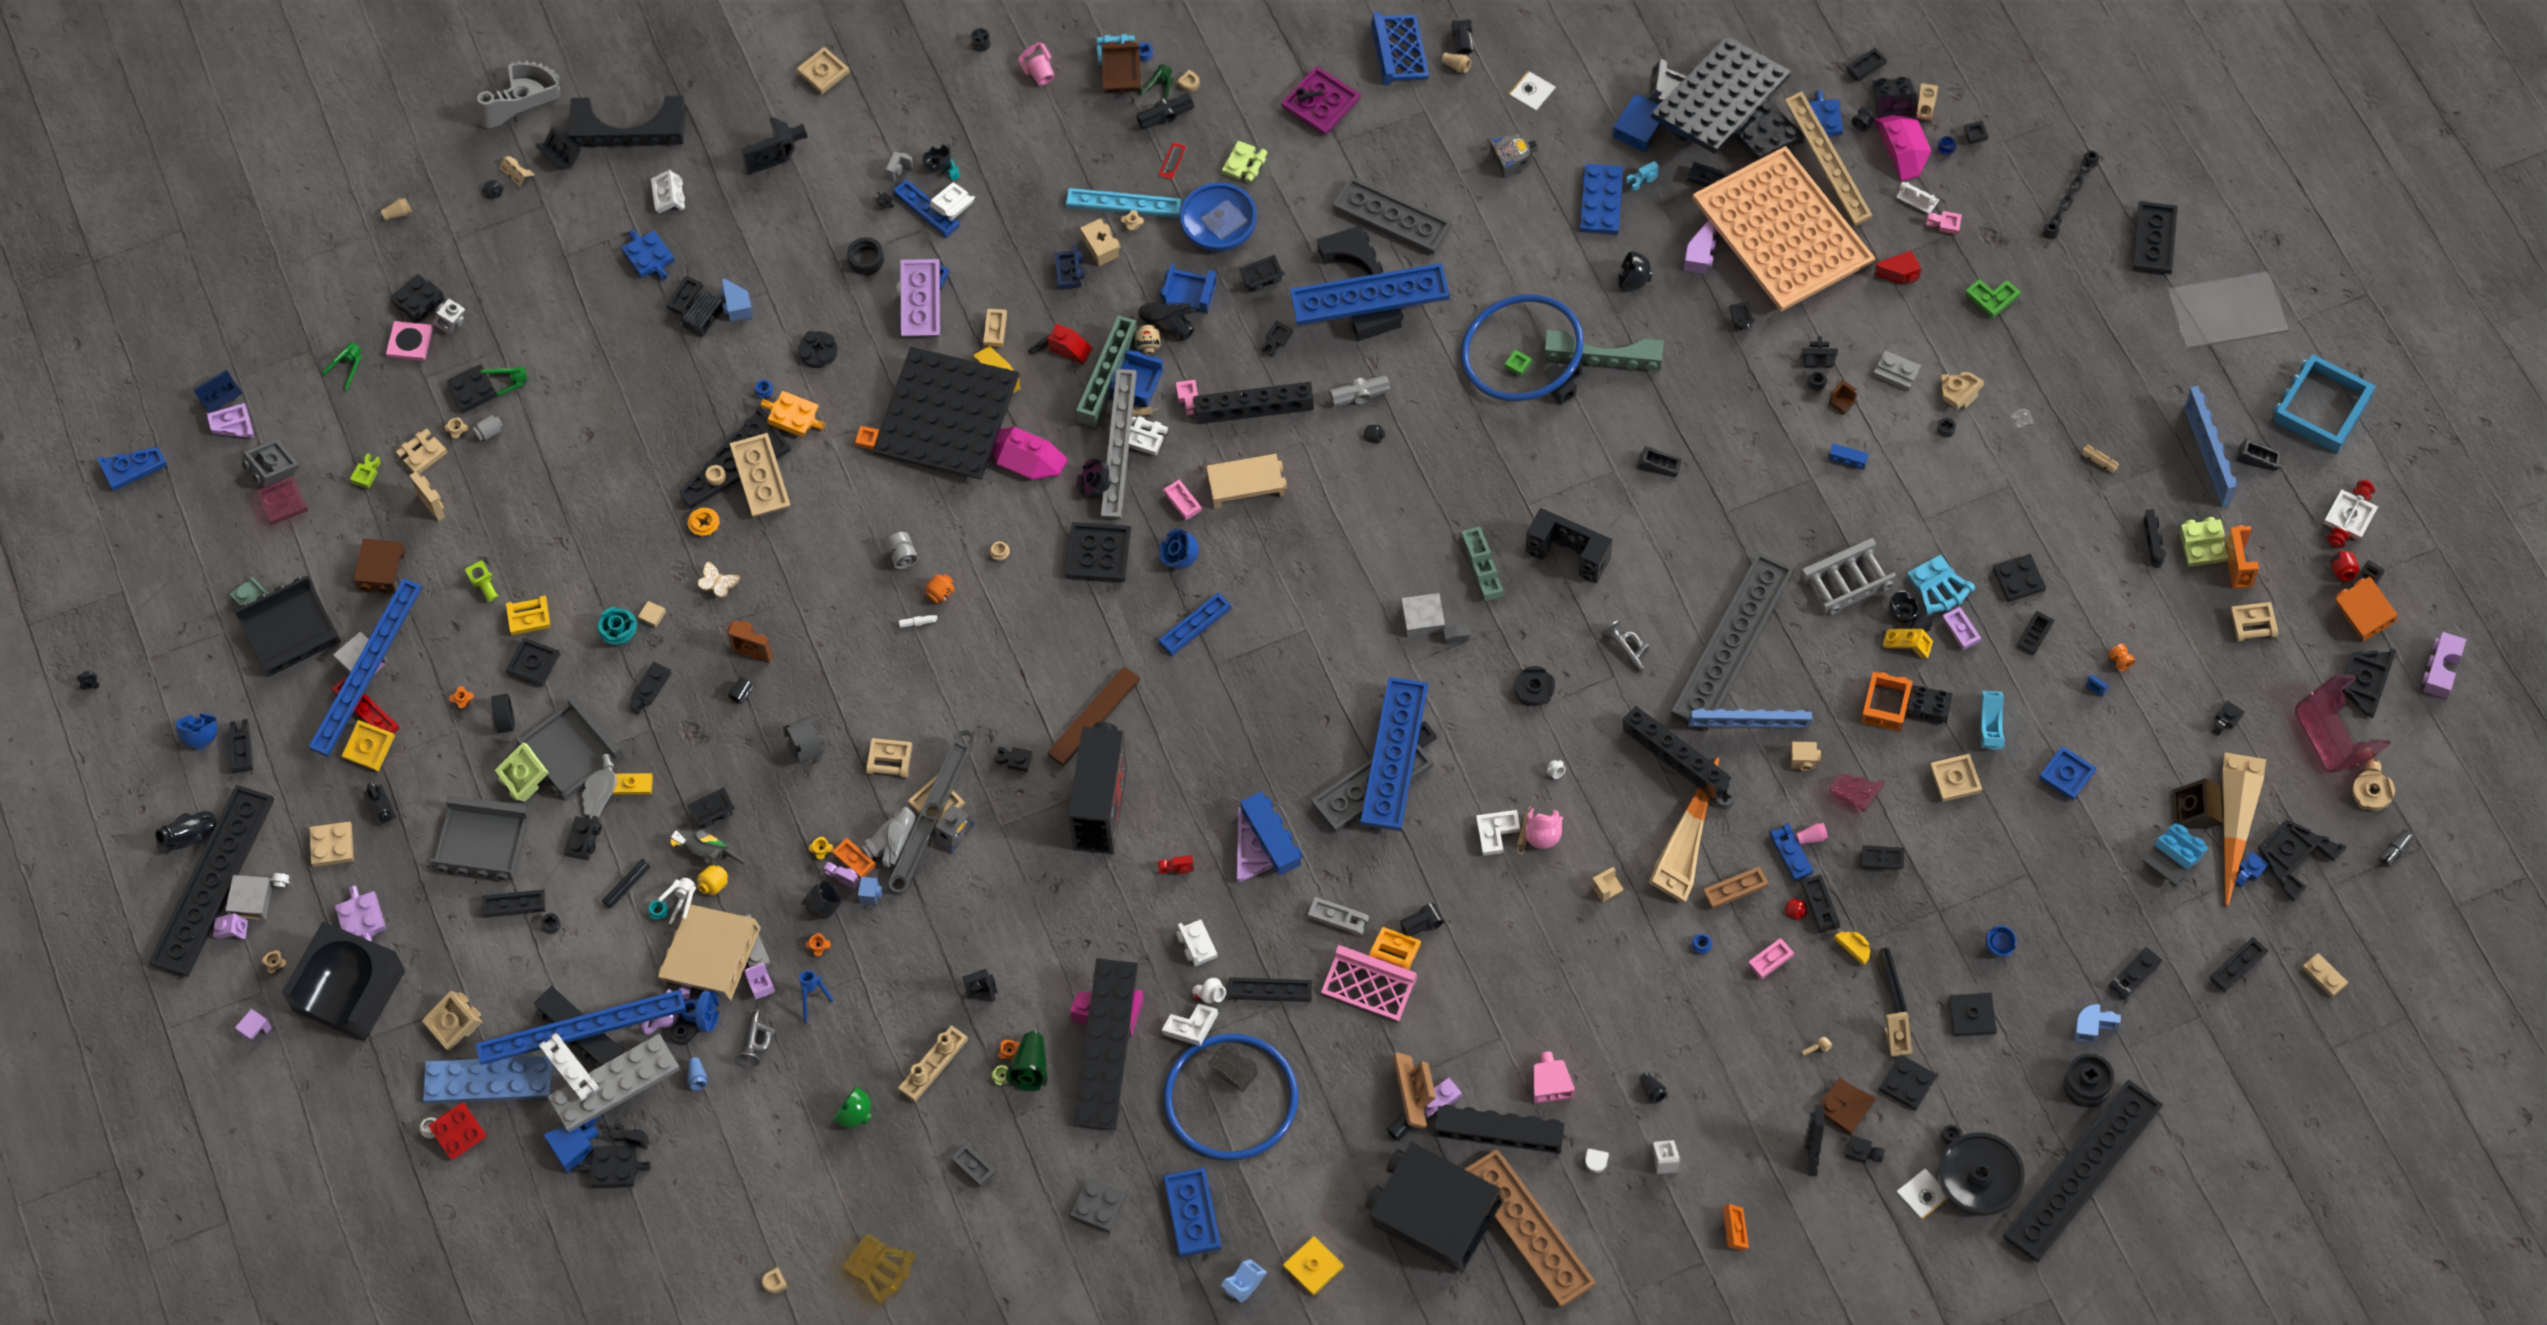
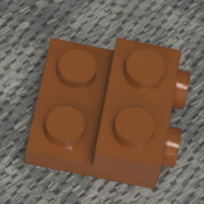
(747, 642)

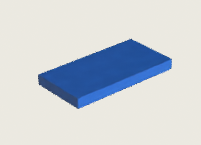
(1192, 1212)

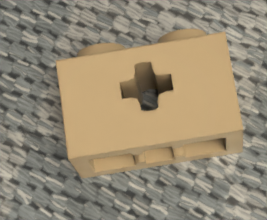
(1100, 242)

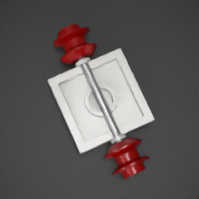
(2351, 514)

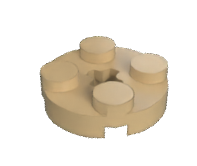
(2371, 801)

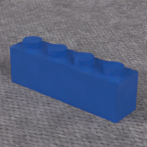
(1270, 833)

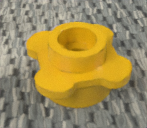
(820, 842)

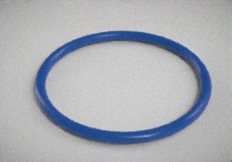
(1537, 393)
(1236, 1155)

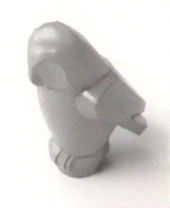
(891, 837)

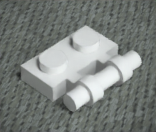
(1144, 440)

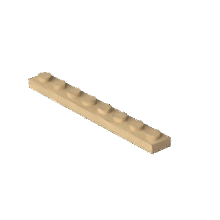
(1828, 158)

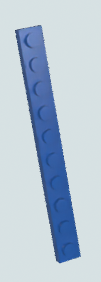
(365, 667)
(582, 1026)

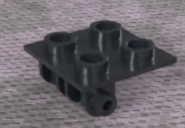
(1929, 702)

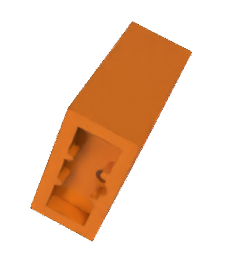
(1881, 718)

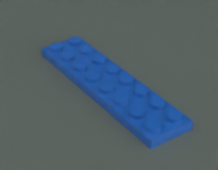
(1369, 294)
(1394, 754)

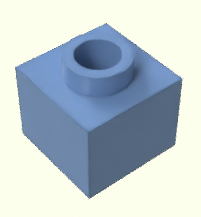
(869, 891)

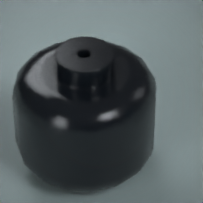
(493, 189)
(1374, 433)

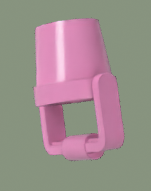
(1039, 66)

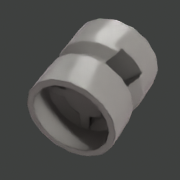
(902, 550)

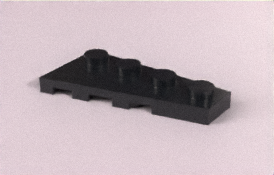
(1813, 1138)

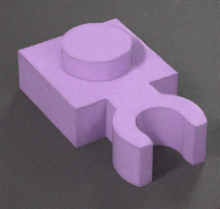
(845, 876)

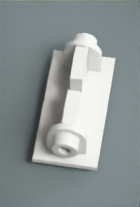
(1917, 197)

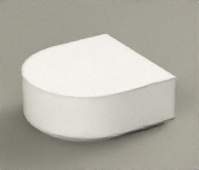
(1596, 1160)

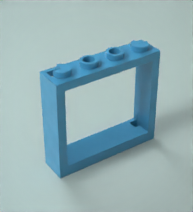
(2309, 430)

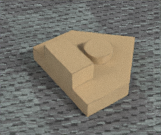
(1960, 389)

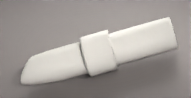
(917, 621)

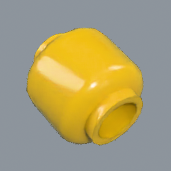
(712, 880)

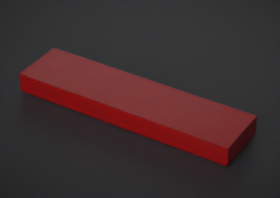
(370, 711)

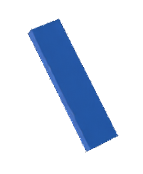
(920, 204)
(1194, 624)

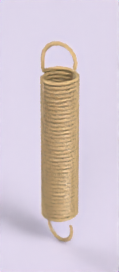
(1141, 411)
(1522, 841)

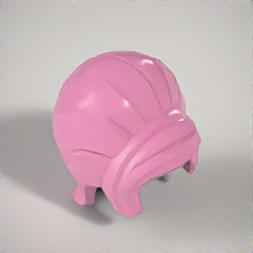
(1543, 830)

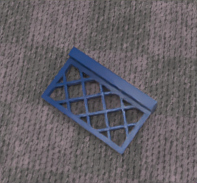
(1383, 47)

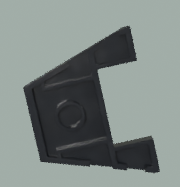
(2289, 848)

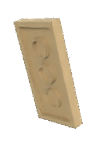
(760, 475)

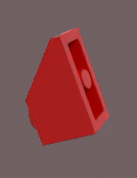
(1899, 269)
(1069, 344)

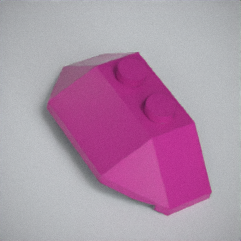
(1905, 145)
(1027, 454)

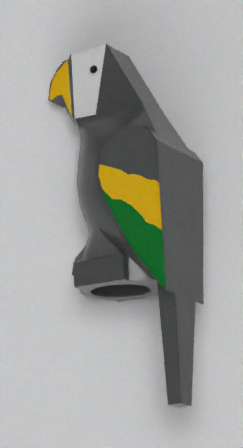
(703, 845)

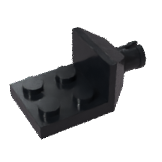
(773, 150)

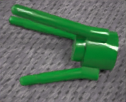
(349, 354)
(517, 375)

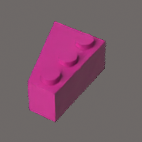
(1081, 1005)

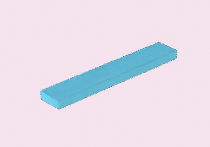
(1123, 203)

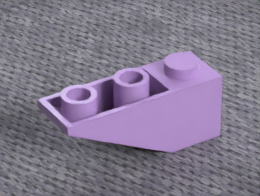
(1699, 248)

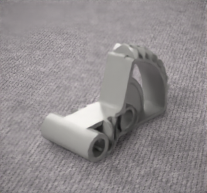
(523, 94)

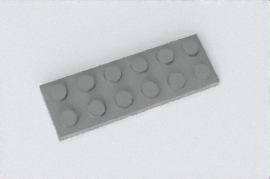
(616, 1082)

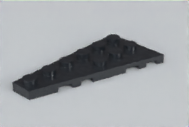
(698, 488)

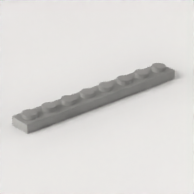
(1119, 443)

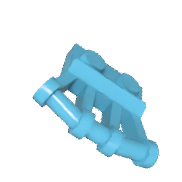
(1934, 574)

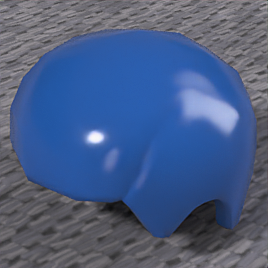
(2000, 941)

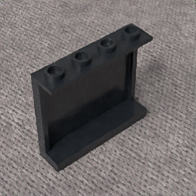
(287, 625)

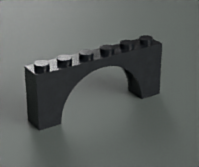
(664, 128)
(1353, 248)

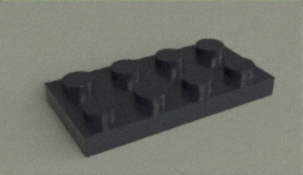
(2155, 237)

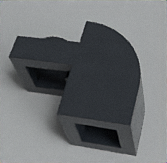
(1568, 388)

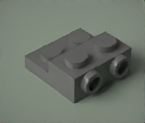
(268, 463)

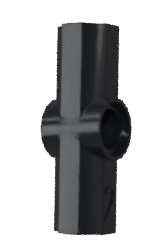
(1165, 111)

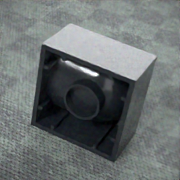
(343, 981)

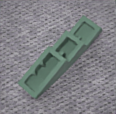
(1482, 563)

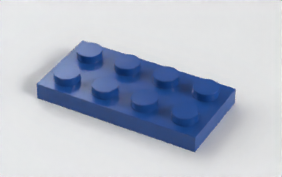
(1601, 199)

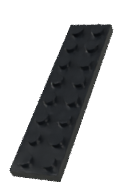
(1106, 1044)

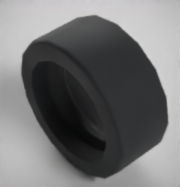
(865, 268)
(503, 713)

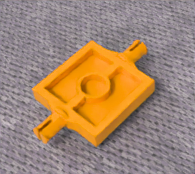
(792, 414)

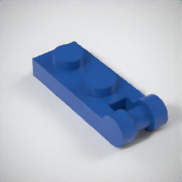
(1791, 852)

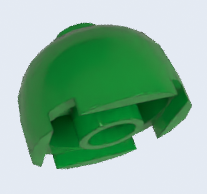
(854, 1110)

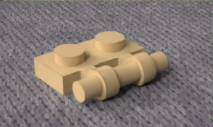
(424, 456)

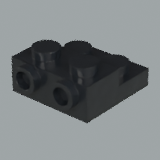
(417, 298)

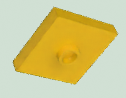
(368, 745)
(1313, 1266)

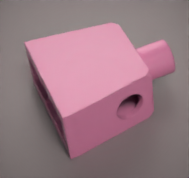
(1551, 1080)

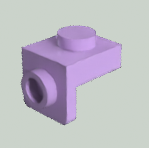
(230, 926)
(759, 981)

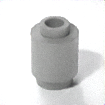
(488, 428)

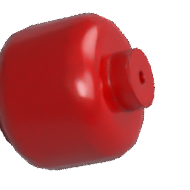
(1795, 909)

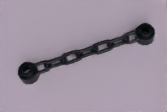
(2088, 162)

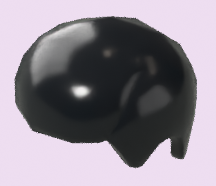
(937, 158)
(1903, 607)

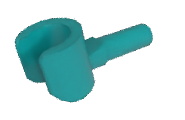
(954, 171)

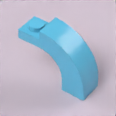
(1991, 720)

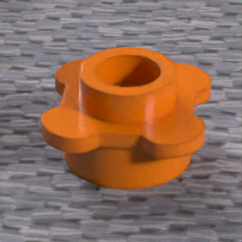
(465, 701)
(818, 938)
(1005, 1046)

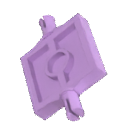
(361, 914)

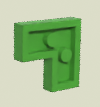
(1992, 301)

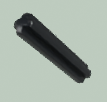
(626, 883)

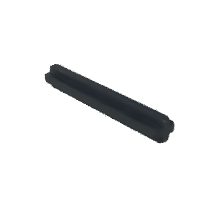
(1892, 981)

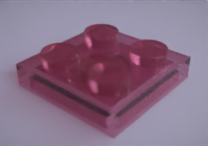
(282, 500)

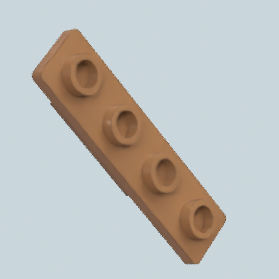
(1415, 1088)

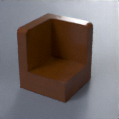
(1843, 397)

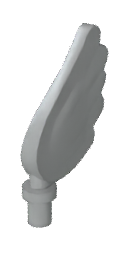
(599, 788)

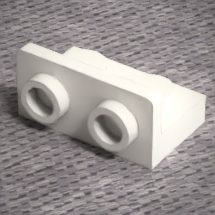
(667, 191)
(1197, 942)

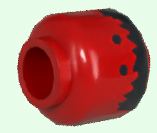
(2345, 566)

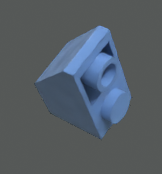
(737, 301)

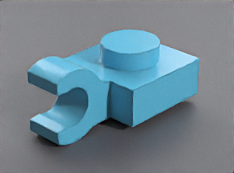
(1645, 174)

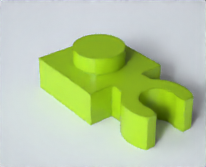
(365, 474)

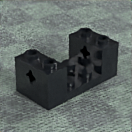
(1592, 546)

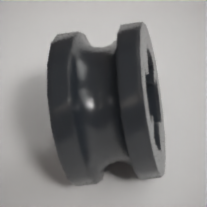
(1942, 430)
(545, 919)

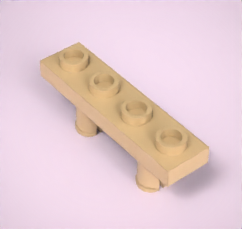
(933, 1063)

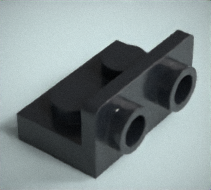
(582, 838)
(978, 983)

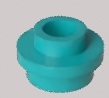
(658, 905)

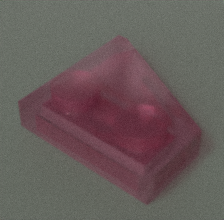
(1856, 790)

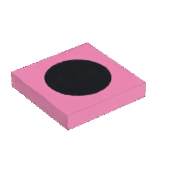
(409, 341)

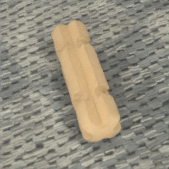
(2099, 458)

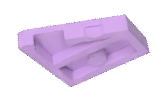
(231, 422)

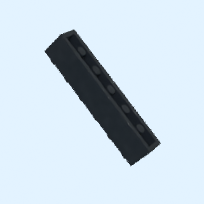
(556, 1008)
(1499, 1129)

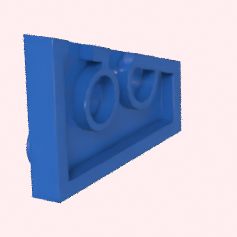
(128, 468)

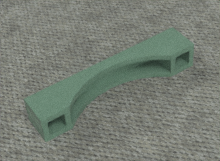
(1641, 355)

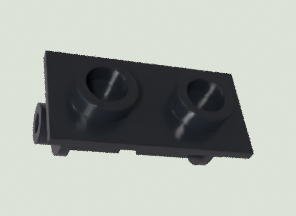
(379, 803)

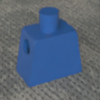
(571, 1147)

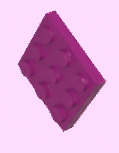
(1325, 110)

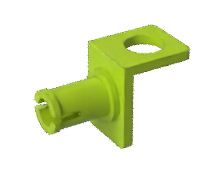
(483, 582)

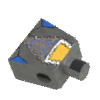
(1512, 153)
(954, 825)

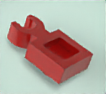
(1178, 865)

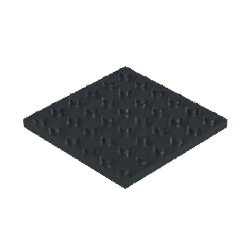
(945, 413)

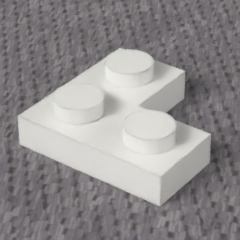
(1492, 826)
(1193, 1029)

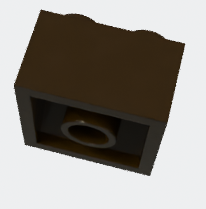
(2197, 805)

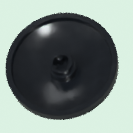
(1981, 1174)

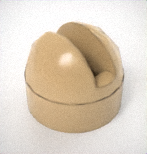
(2372, 765)

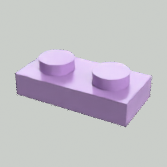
(1961, 628)
(1445, 1094)

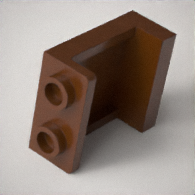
(1121, 67)
(378, 565)

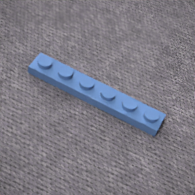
(1742, 718)

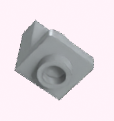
(897, 163)

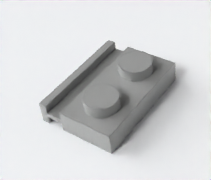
(1897, 370)

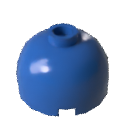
(1179, 549)
(197, 731)

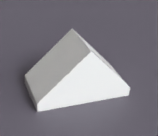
(1666, 1157)

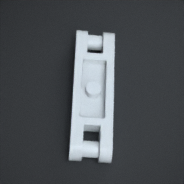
(568, 1067)

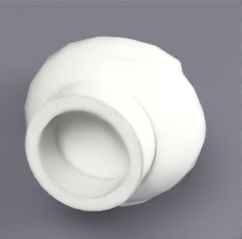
(1210, 991)

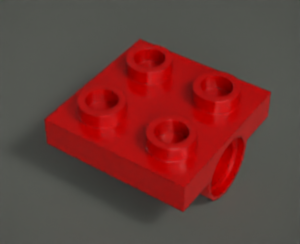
(457, 1130)

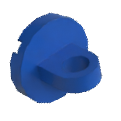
(704, 1012)

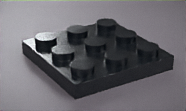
(1768, 131)
(1098, 552)

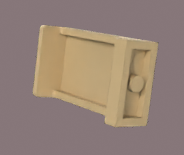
(1245, 479)

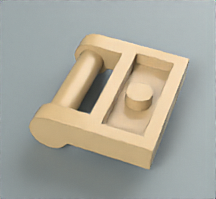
(2251, 616)
(890, 752)

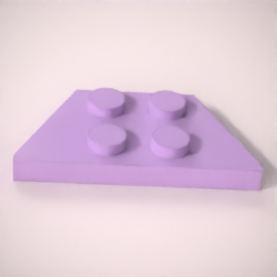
(1250, 854)

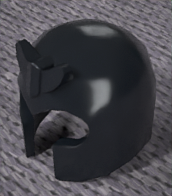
(822, 904)

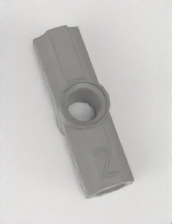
(1360, 391)

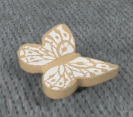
(717, 582)

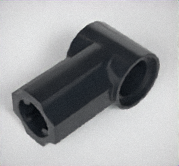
(1462, 32)
(1426, 918)

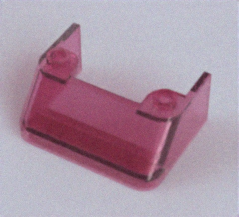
(2326, 731)

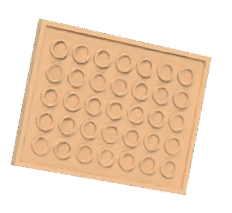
(1783, 228)

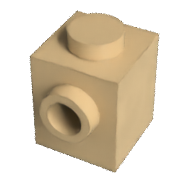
(1804, 755)

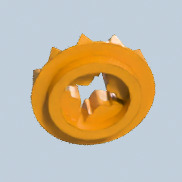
(701, 515)

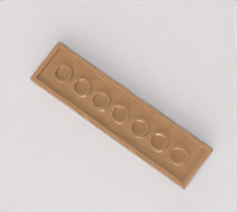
(1534, 1233)

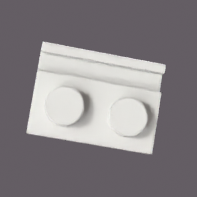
(951, 201)

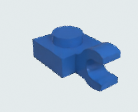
(2252, 868)

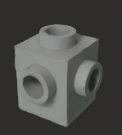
(449, 316)

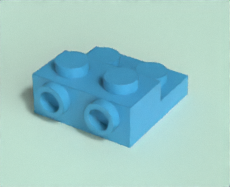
(2181, 846)

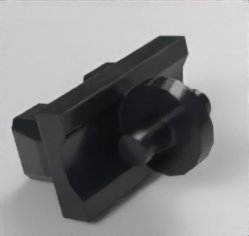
(1810, 354)

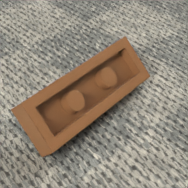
(1735, 888)

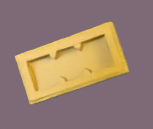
(634, 784)

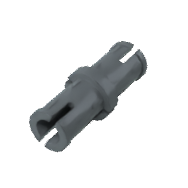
(2396, 848)

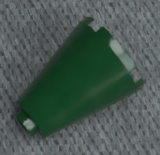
(1028, 1064)

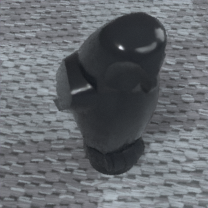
(1169, 317)
(184, 831)

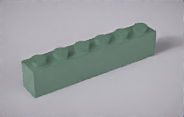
(1110, 360)

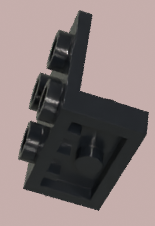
(1895, 96)

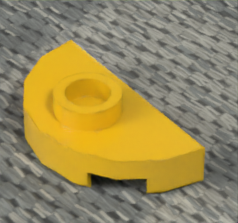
(1855, 945)

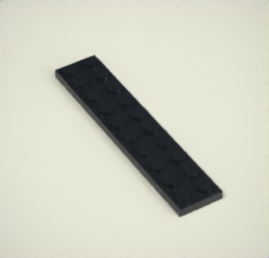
(211, 881)
(2082, 1171)

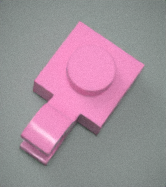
(1948, 222)
(1186, 391)

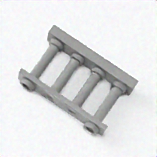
(1848, 559)

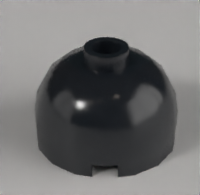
(1635, 271)

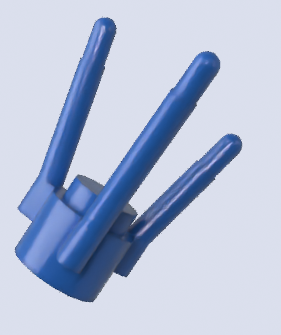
(808, 984)

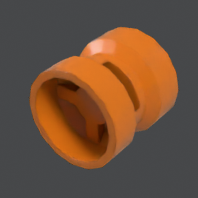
(2121, 657)

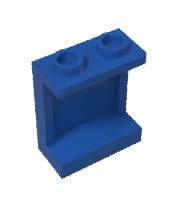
(1635, 124)
(1189, 288)
(1148, 375)

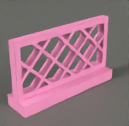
(1374, 966)

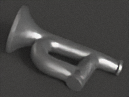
(1613, 632)
(748, 1057)

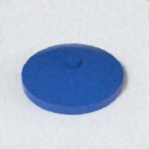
(1205, 200)

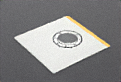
(1532, 90)
(1923, 1193)

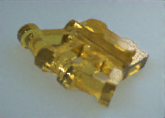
(869, 1256)

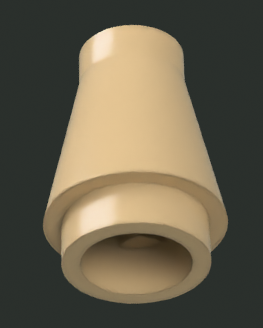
(1460, 63)
(396, 209)

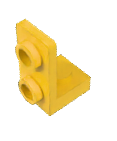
(1909, 638)

